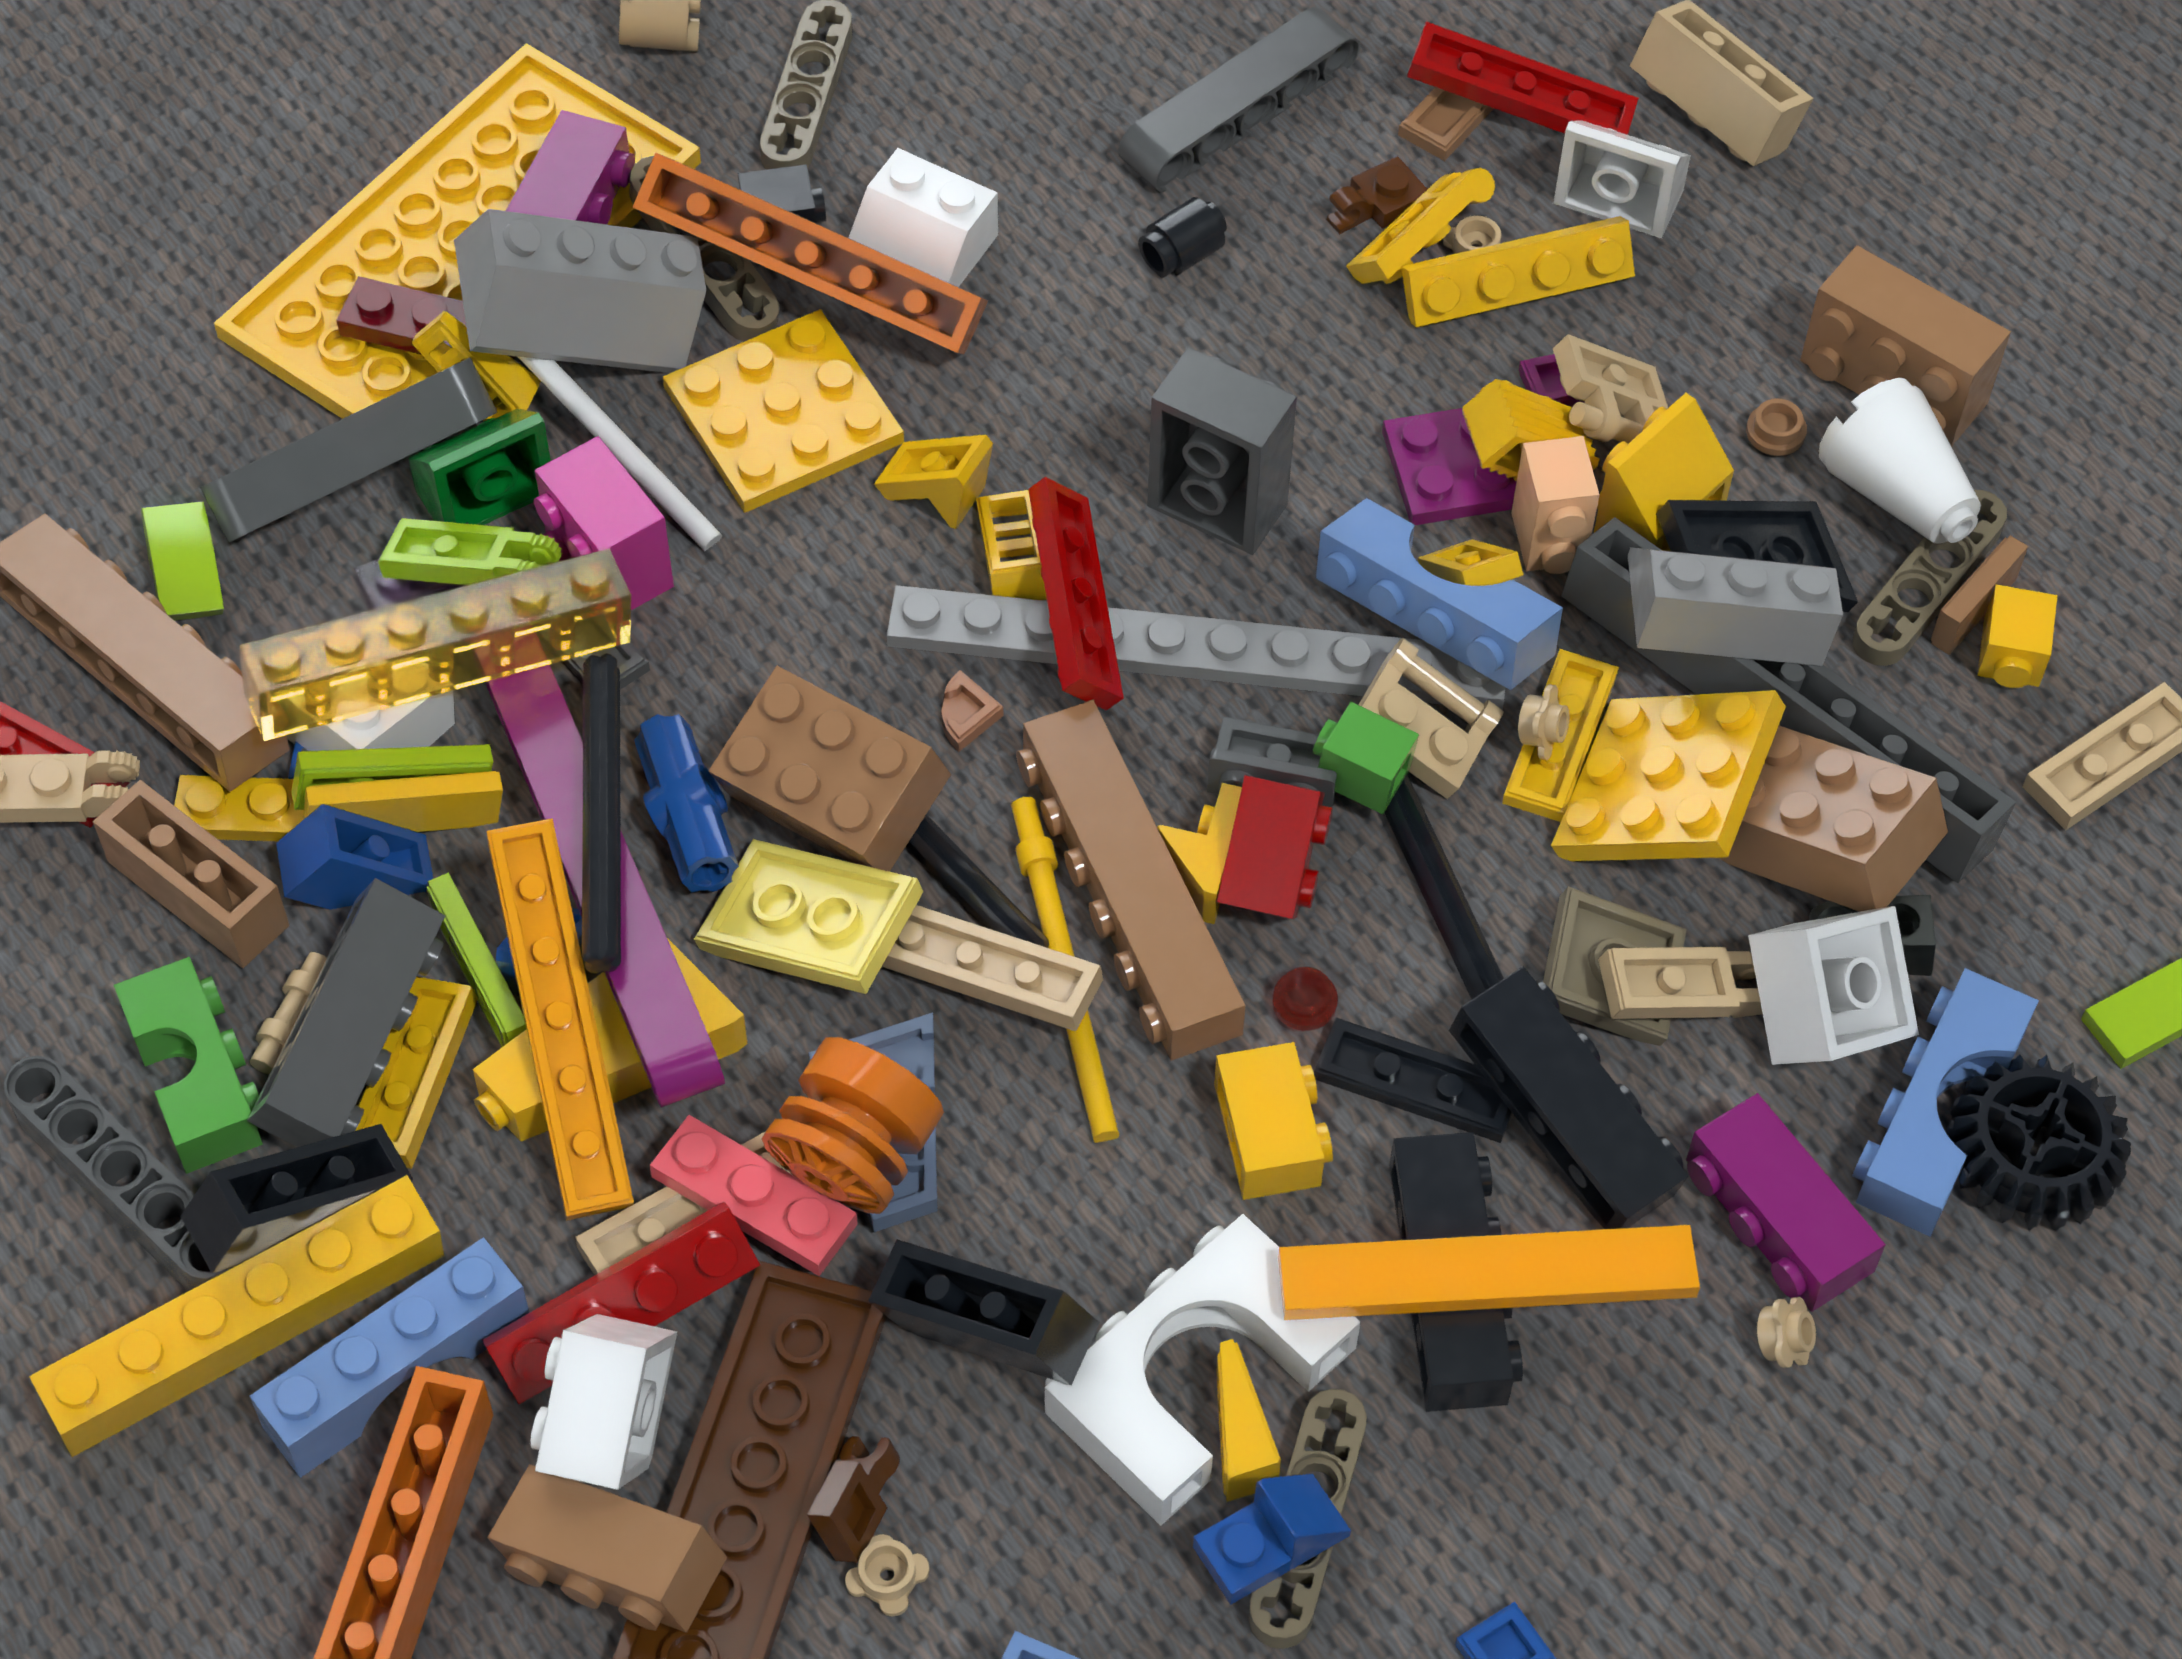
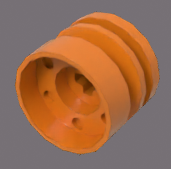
(853, 1124)

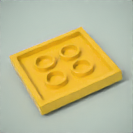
(783, 410)
(1669, 777)

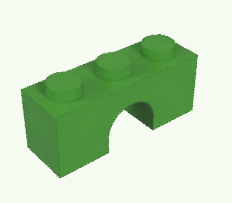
(174, 1017)

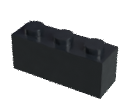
(281, 1194)
(984, 1311)

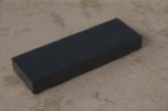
(1412, 1079)

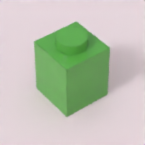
(1367, 755)

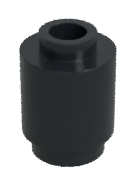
(1183, 237)

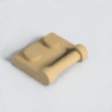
(1442, 749)

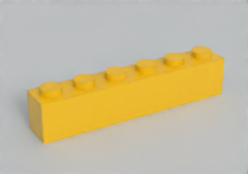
(238, 1315)

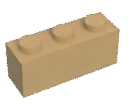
(1720, 82)

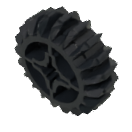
(1991, 1120)

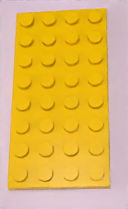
(407, 226)

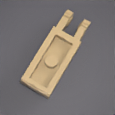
(60, 785)
(1678, 982)

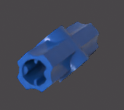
(685, 803)

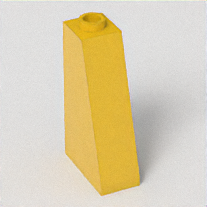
(509, 1080)

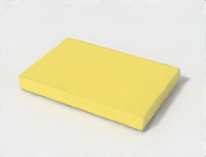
(809, 916)

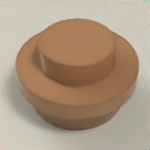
(1776, 427)

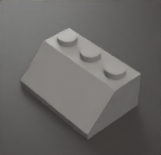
(1733, 606)

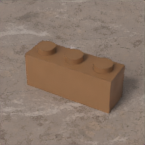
(191, 873)
(607, 1550)

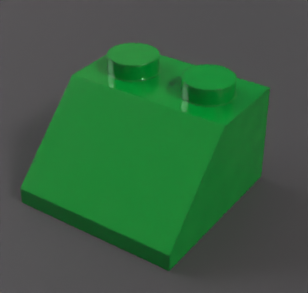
(483, 470)

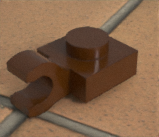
(1376, 194)
(849, 1500)

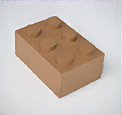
(1888, 325)
(830, 771)
(1837, 822)

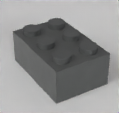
(1220, 450)

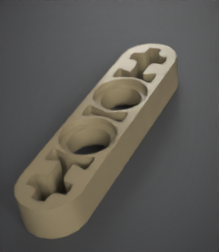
(804, 88)
(723, 295)
(1933, 580)
(1347, 1445)

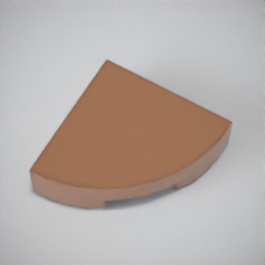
(967, 711)

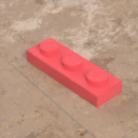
(760, 1195)

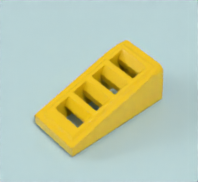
(505, 379)
(1015, 577)
(1245, 1437)

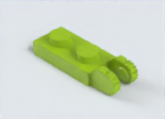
(462, 552)

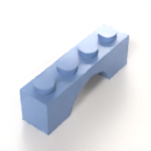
(1491, 628)
(1917, 1161)
(335, 1390)

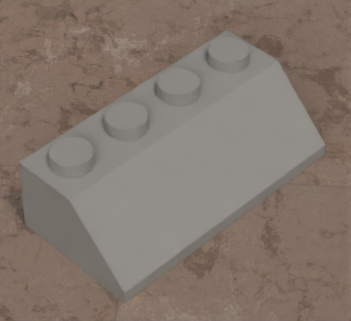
(579, 291)

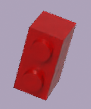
(1274, 847)

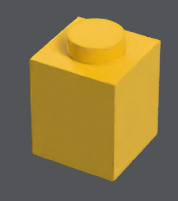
(2017, 636)

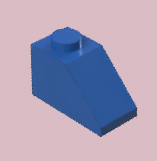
(340, 853)

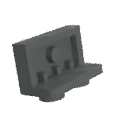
(1268, 754)

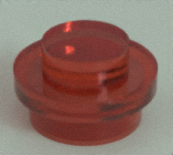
(1305, 999)

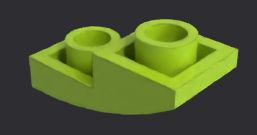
(183, 560)

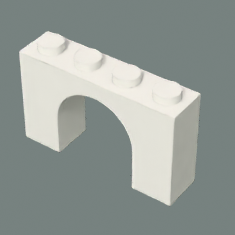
(1110, 1406)

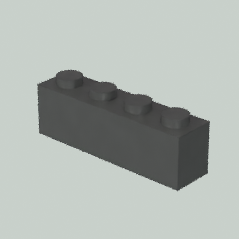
(349, 1017)

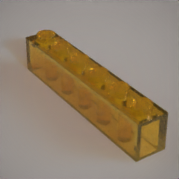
(435, 644)

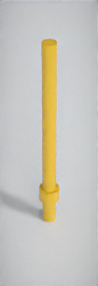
(1038, 862)

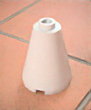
(1902, 461)

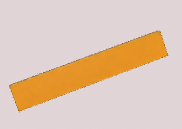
(559, 1019)
(1488, 1272)

